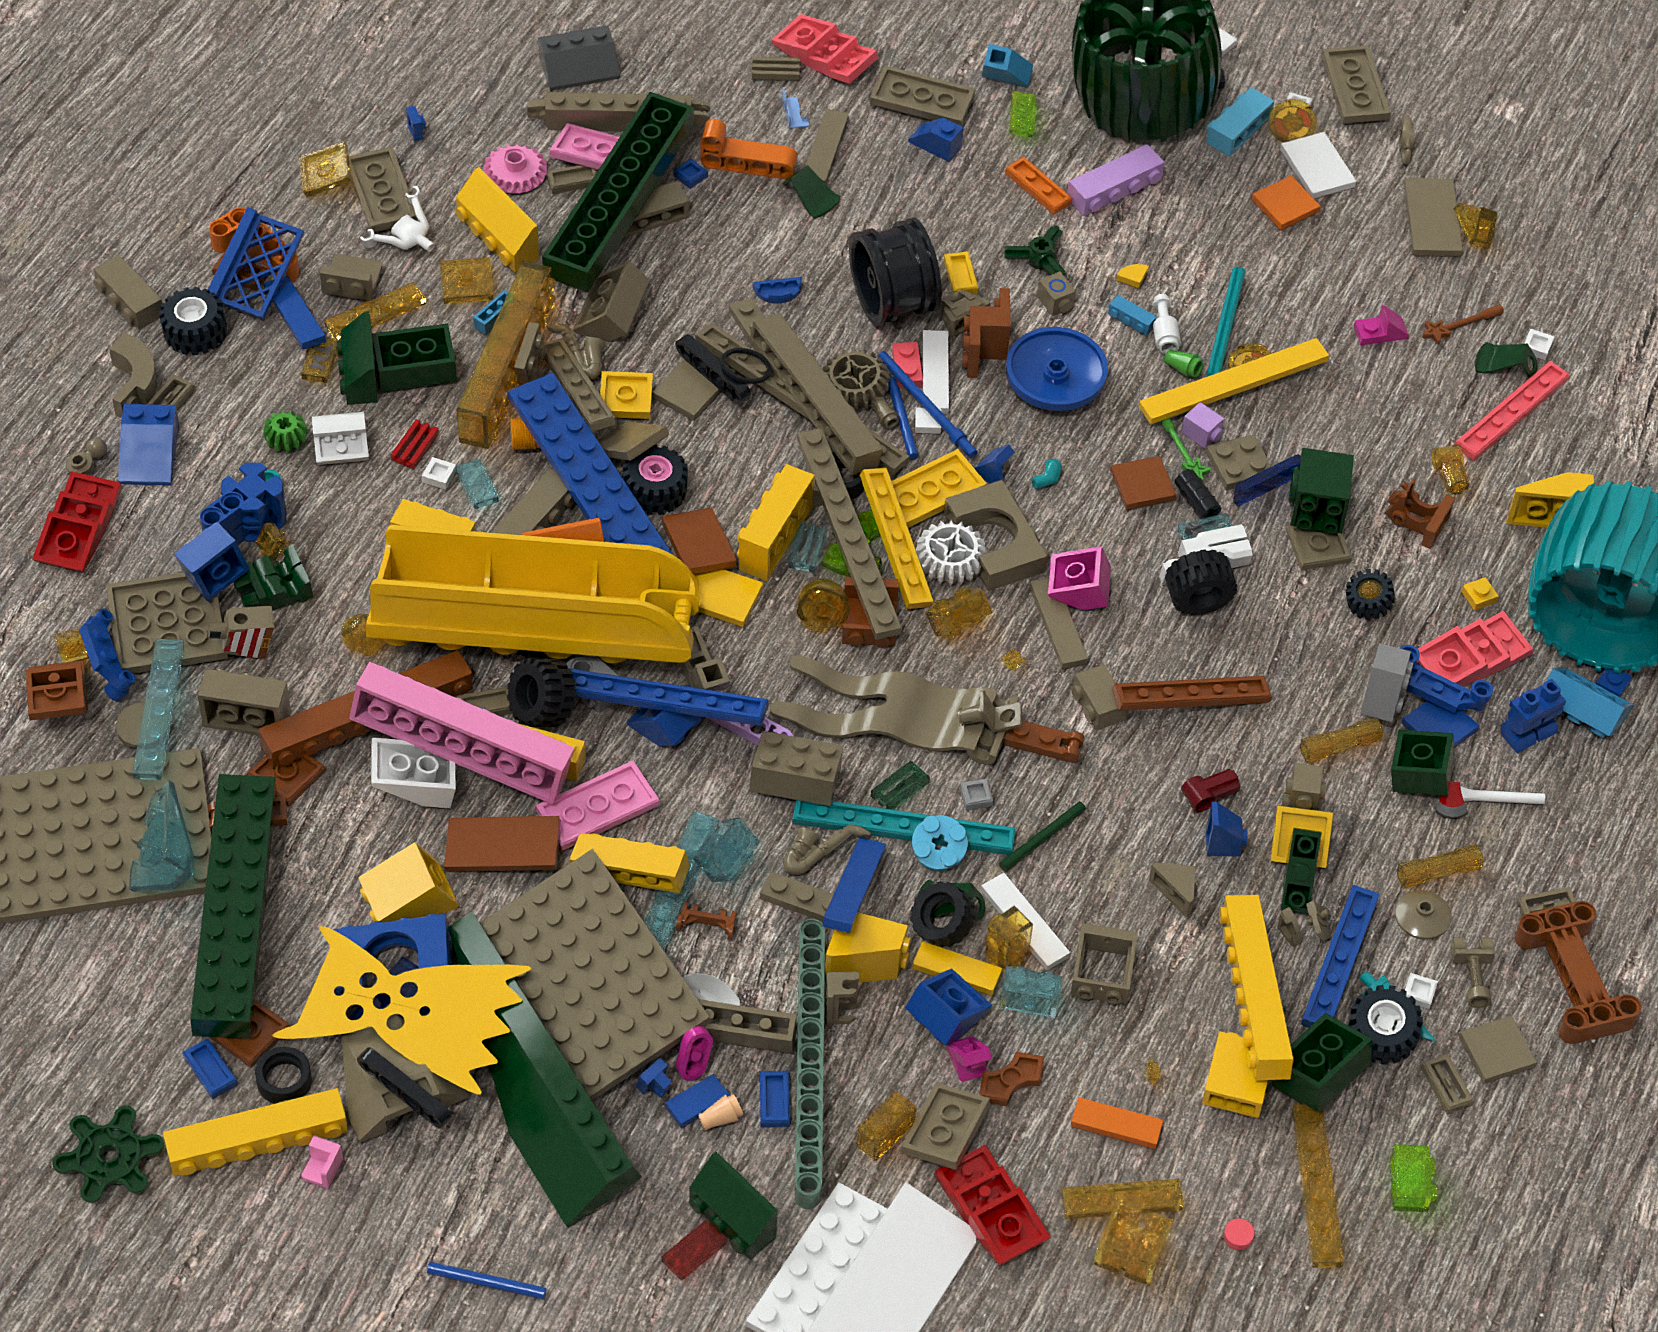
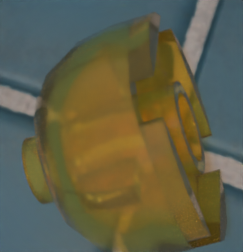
(822, 605)

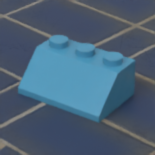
(1590, 702)

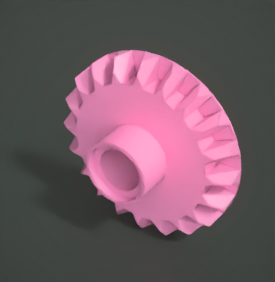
(516, 168)

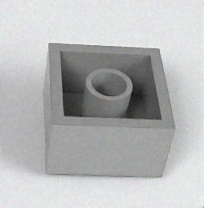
(1387, 683)

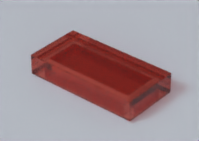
(693, 1250)

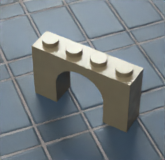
(997, 506)

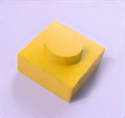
(1479, 593)

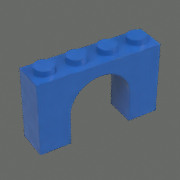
(425, 935)

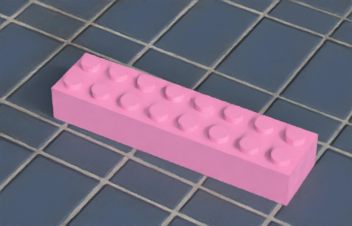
(461, 732)

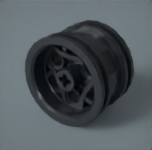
(895, 271)

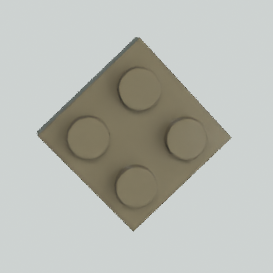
(530, 354)
(1237, 460)

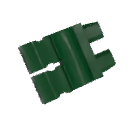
(275, 582)

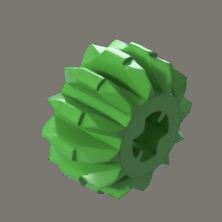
(285, 431)

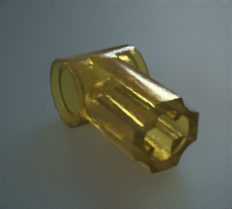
(1450, 462)

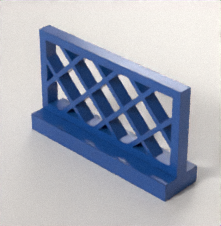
(236, 253)

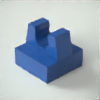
(654, 1079)

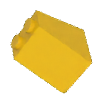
(407, 887)
(872, 948)

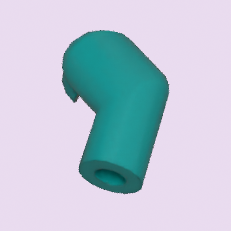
(1050, 476)

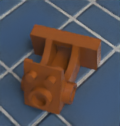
(1434, 516)

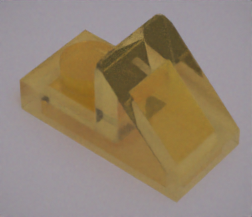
(1477, 223)

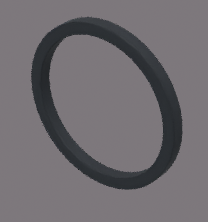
(742, 379)

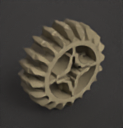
(858, 377)

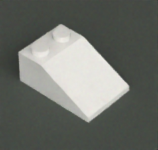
(412, 773)

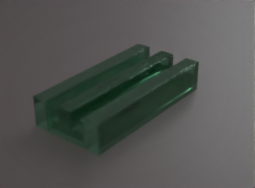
(885, 801)

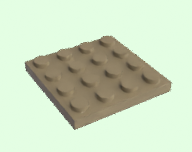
(162, 610)

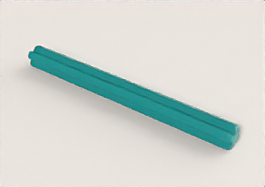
(1226, 321)

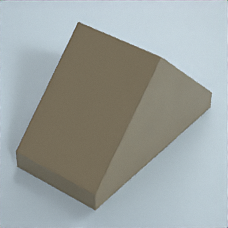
(1175, 883)

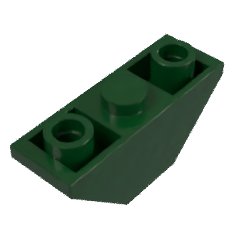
(1300, 869)

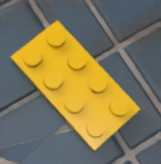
(926, 488)

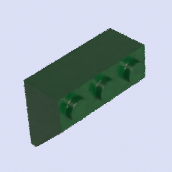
(358, 361)
(733, 1206)

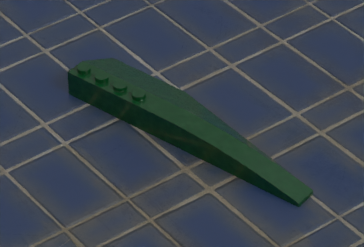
(545, 1100)

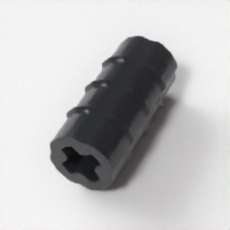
(1197, 494)

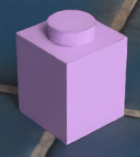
(1203, 425)

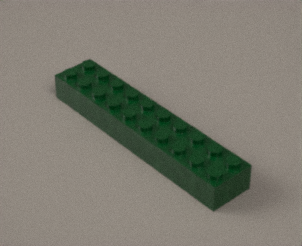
(618, 191)
(234, 907)

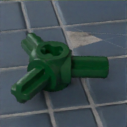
(1039, 252)

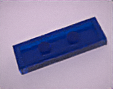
(1265, 481)

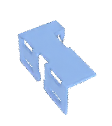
(793, 111)

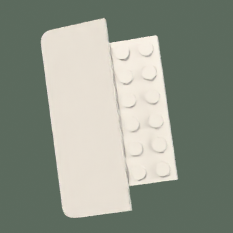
(866, 1266)

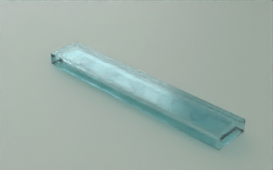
(158, 709)

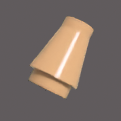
(721, 1112)

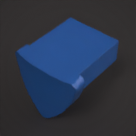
(990, 466)

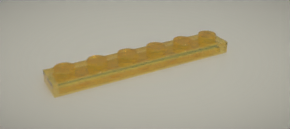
(1317, 1187)

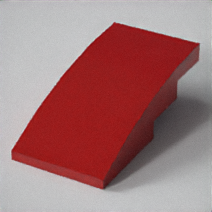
(77, 522)
(992, 1206)

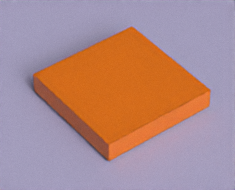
(1286, 202)

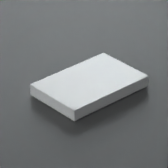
(1318, 165)

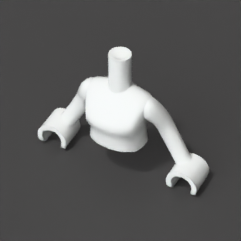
(406, 230)

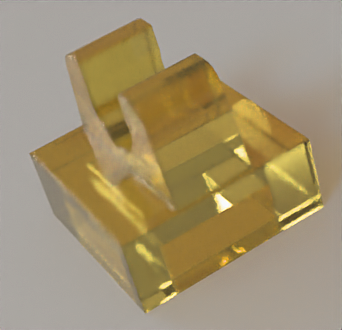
(272, 541)

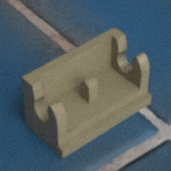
(840, 995)

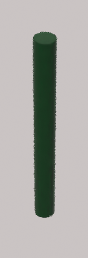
(1042, 836)

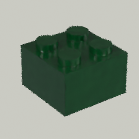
(1423, 762)

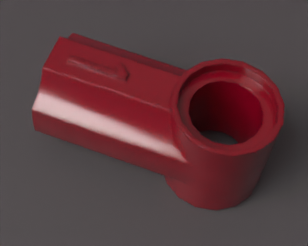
(1204, 791)

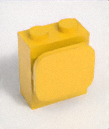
(1230, 1081)

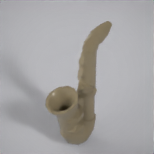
(590, 357)
(804, 852)

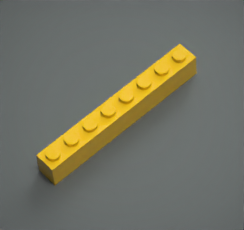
(1256, 988)

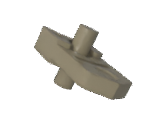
(1319, 917)

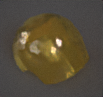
(354, 636)

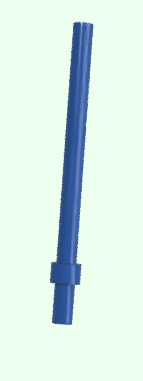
(955, 434)

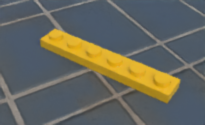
(896, 538)

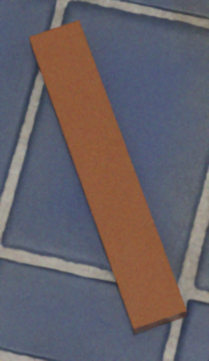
(1191, 693)

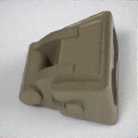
(957, 306)

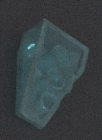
(165, 847)

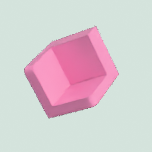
(323, 1163)

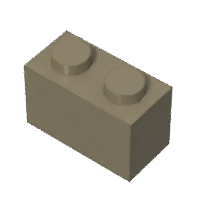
(1095, 694)

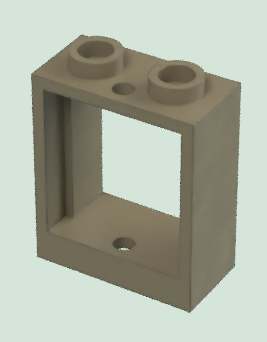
(1106, 940)

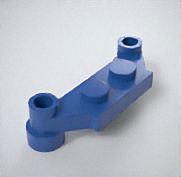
(103, 655)
(1443, 691)

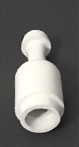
(1165, 327)

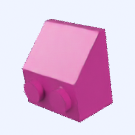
(1080, 578)

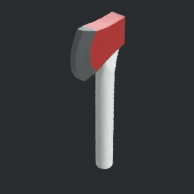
(1454, 804)

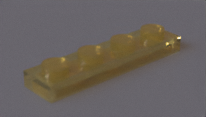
(381, 309)
(1100, 1199)

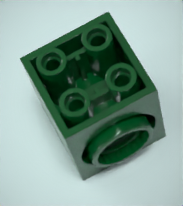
(1321, 491)

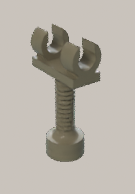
(1478, 995)

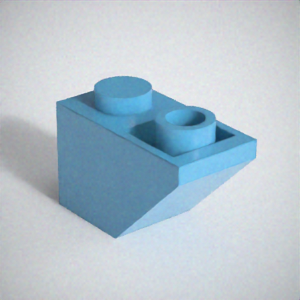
(1006, 66)

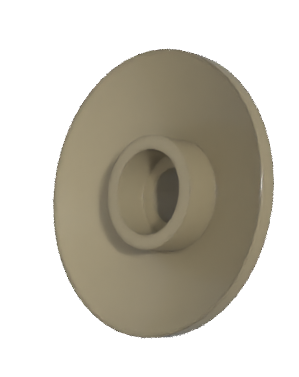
(1422, 923)

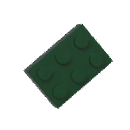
(414, 357)
(1325, 1062)

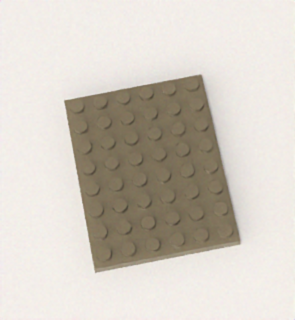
(78, 829)
(595, 973)

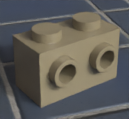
(1304, 788)

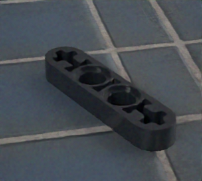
(711, 368)
(404, 1088)

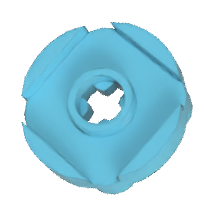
(946, 857)

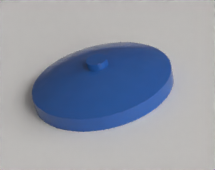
(1056, 368)

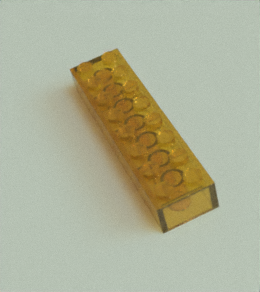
(485, 396)

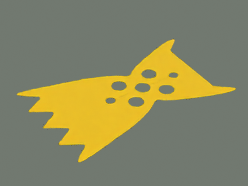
(445, 1040)

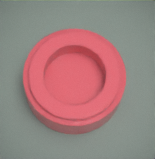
(1238, 1234)

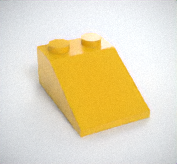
(1539, 501)

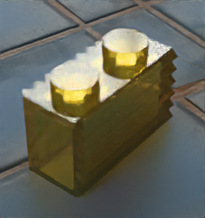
(885, 1125)

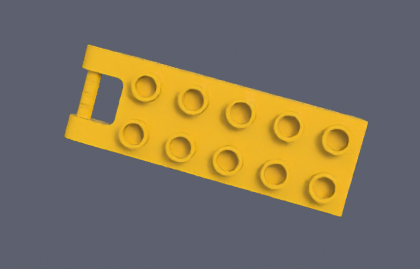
(533, 595)

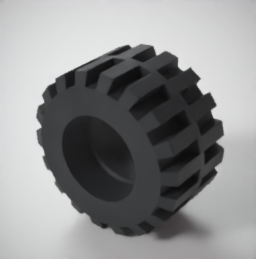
(1201, 582)
(541, 692)

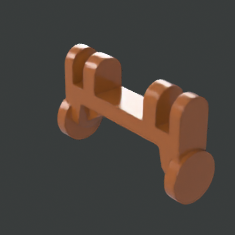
(725, 922)

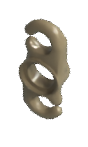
(1406, 140)

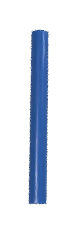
(903, 419)
(486, 1280)

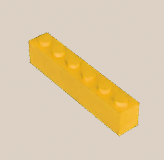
(255, 1132)

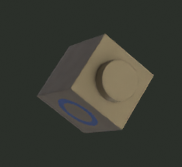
(1056, 293)

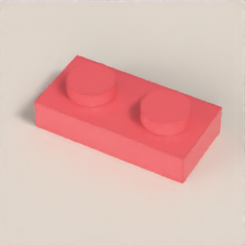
(908, 359)

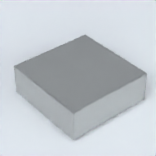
(976, 794)

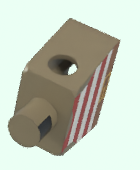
(244, 631)

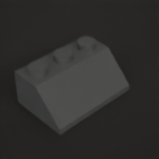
(578, 58)

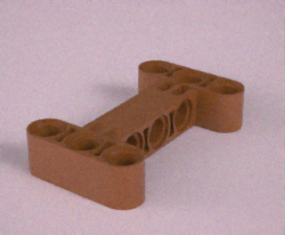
(1577, 972)

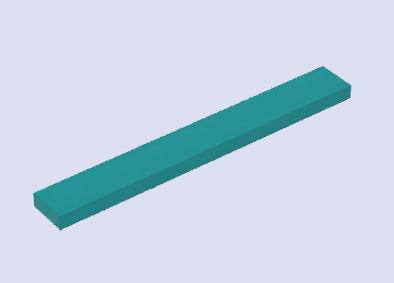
(899, 824)

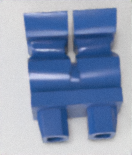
(1533, 716)

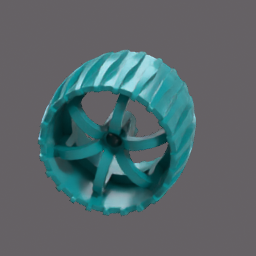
(1594, 615)

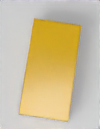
(960, 272)

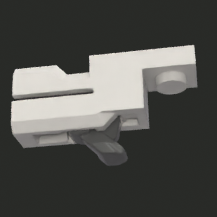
(1224, 540)

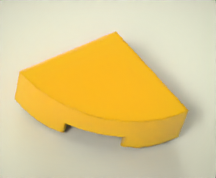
(1133, 274)

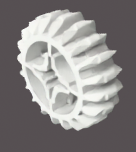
(937, 554)

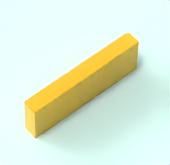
(979, 974)

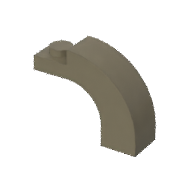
(135, 359)
(702, 670)

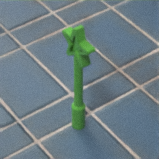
(1189, 464)

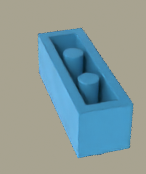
(1131, 315)
(486, 318)

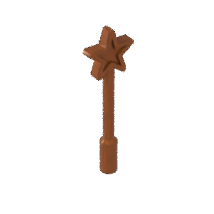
(1437, 330)

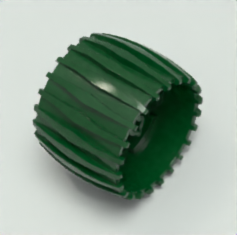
(1151, 95)

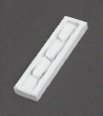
(936, 368)
(1044, 942)

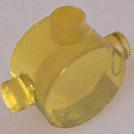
(1013, 659)
(1152, 1071)

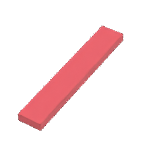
(1512, 410)

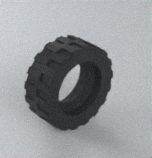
(956, 928)

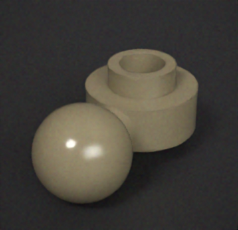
(95, 448)

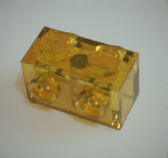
(958, 612)
(1008, 938)

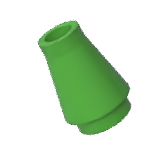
(1186, 363)

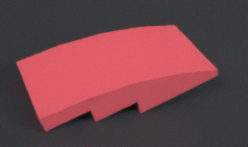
(825, 48)
(1475, 650)

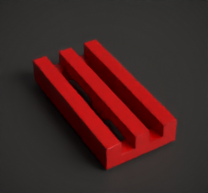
(407, 438)

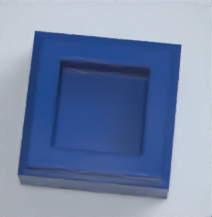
(690, 173)

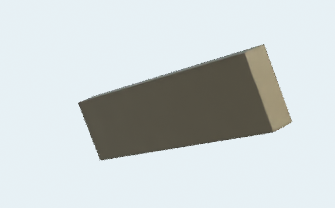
(827, 142)
(1058, 626)

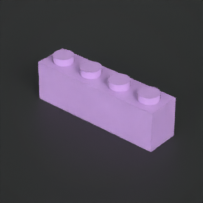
(1115, 180)

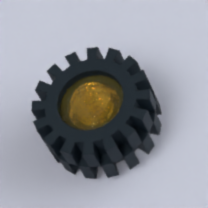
(1370, 594)

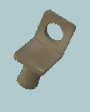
(990, 714)

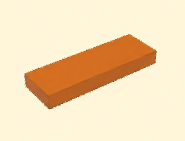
(1038, 185)
(1117, 1123)

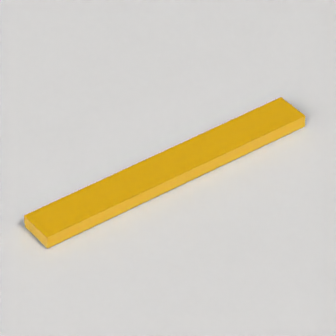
(1233, 381)

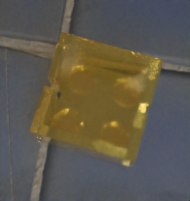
(1130, 1247)

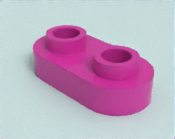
(694, 1053)

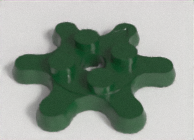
(115, 1137)

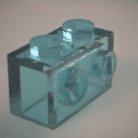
(726, 850)
(1031, 991)

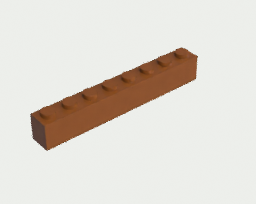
(330, 722)

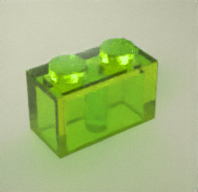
(1411, 1178)

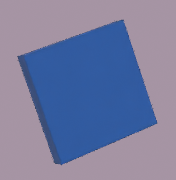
(1437, 719)

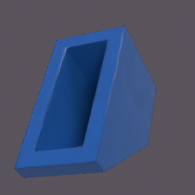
(939, 138)
(1224, 832)

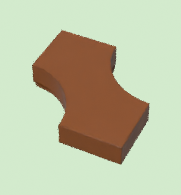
(1021, 1072)

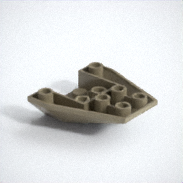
(372, 1103)

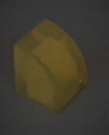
(70, 646)

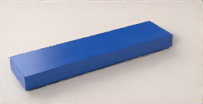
(297, 315)

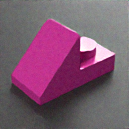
(1385, 328)
(969, 1057)

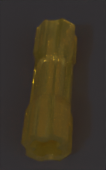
(1322, 745)
(1459, 860)

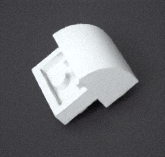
(340, 438)

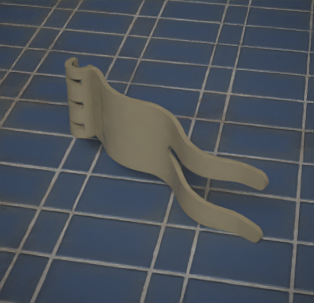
(913, 711)

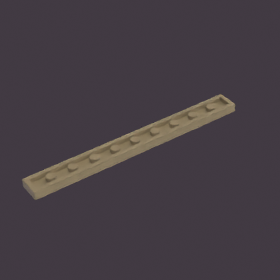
(719, 341)
(849, 534)

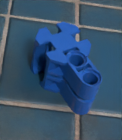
(247, 504)

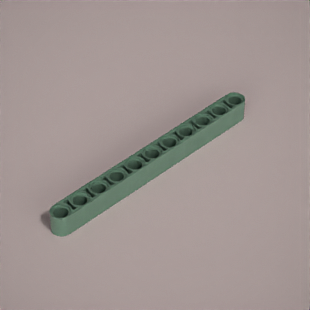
(809, 1072)

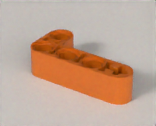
(744, 156)
(223, 230)

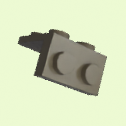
(351, 277)

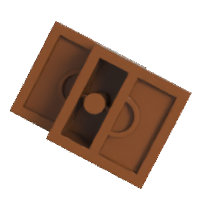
(986, 333)
(56, 690)

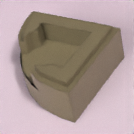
(1289, 927)

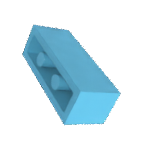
(1239, 121)

